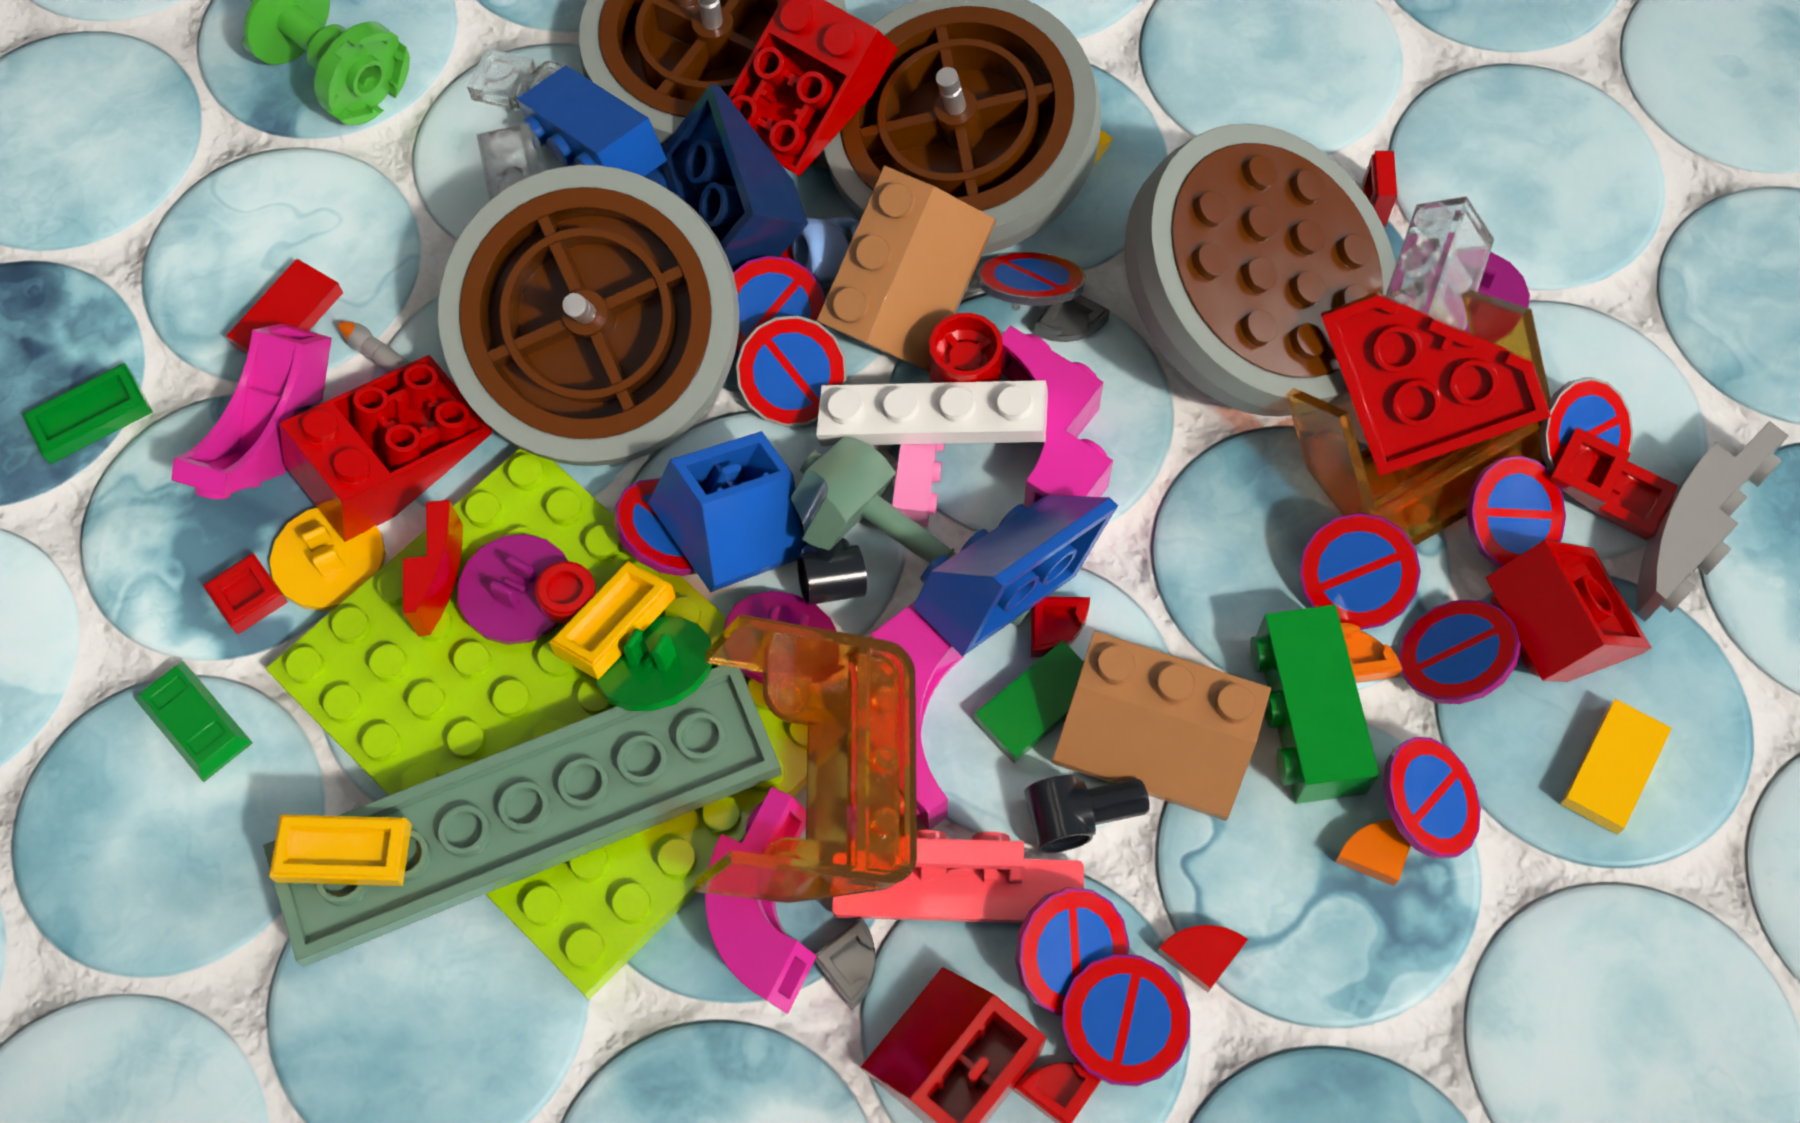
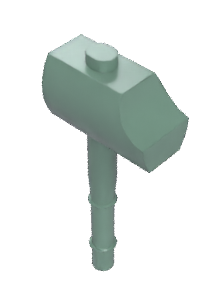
(849, 486)

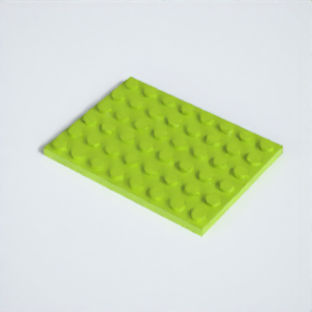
(452, 697)

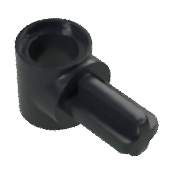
(831, 573)
(1067, 811)

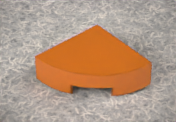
(1369, 656)
(1376, 852)

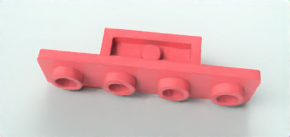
(965, 882)

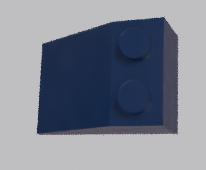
(733, 180)

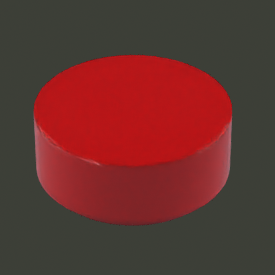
(564, 590)

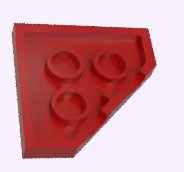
(1426, 382)

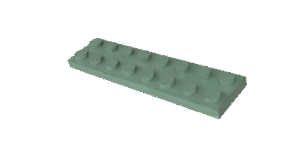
(541, 809)

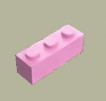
(915, 479)

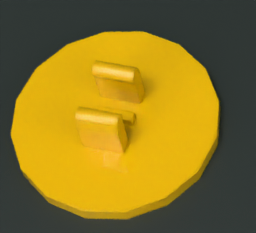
(317, 566)

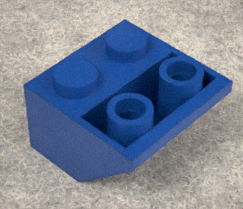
(730, 510)

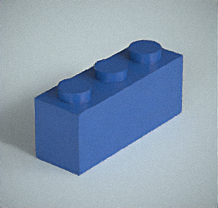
(589, 125)

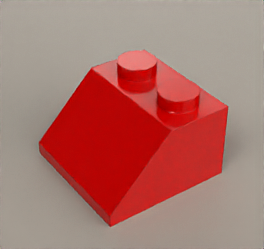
(1566, 611)

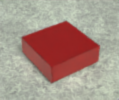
(1380, 183)
(245, 593)

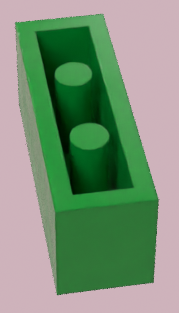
(1314, 705)

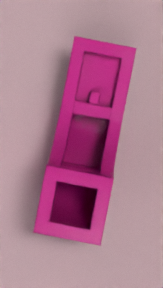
(749, 929)

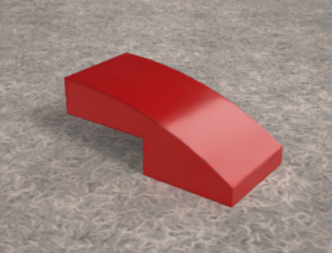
(1610, 485)
(431, 578)

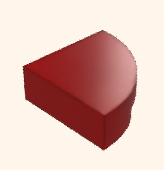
(1055, 621)
(1202, 952)
(1058, 1090)

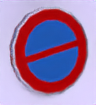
(1031, 279)

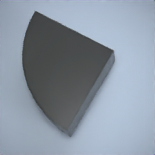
(1071, 320)
(849, 962)

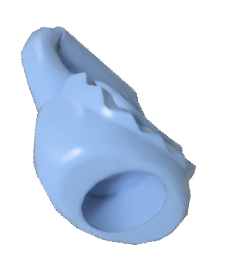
(824, 246)

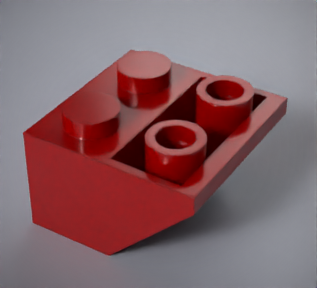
(955, 1052)

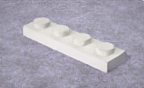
(934, 413)

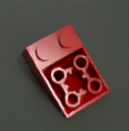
(809, 78)
(380, 445)

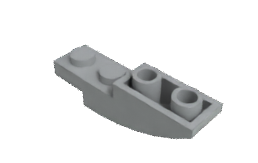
(1700, 520)

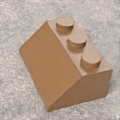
(906, 267)
(1161, 723)

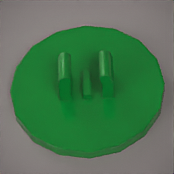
(658, 666)

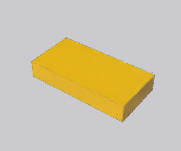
(604, 624)
(1616, 766)
(341, 850)

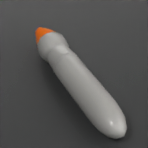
(362, 340)

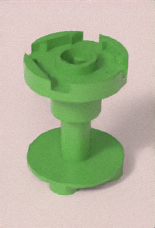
(351, 65)

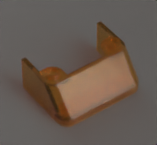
(1435, 491)
(859, 761)

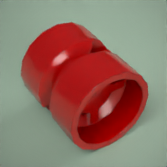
(965, 350)

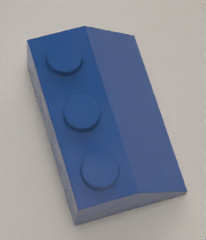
(1011, 567)

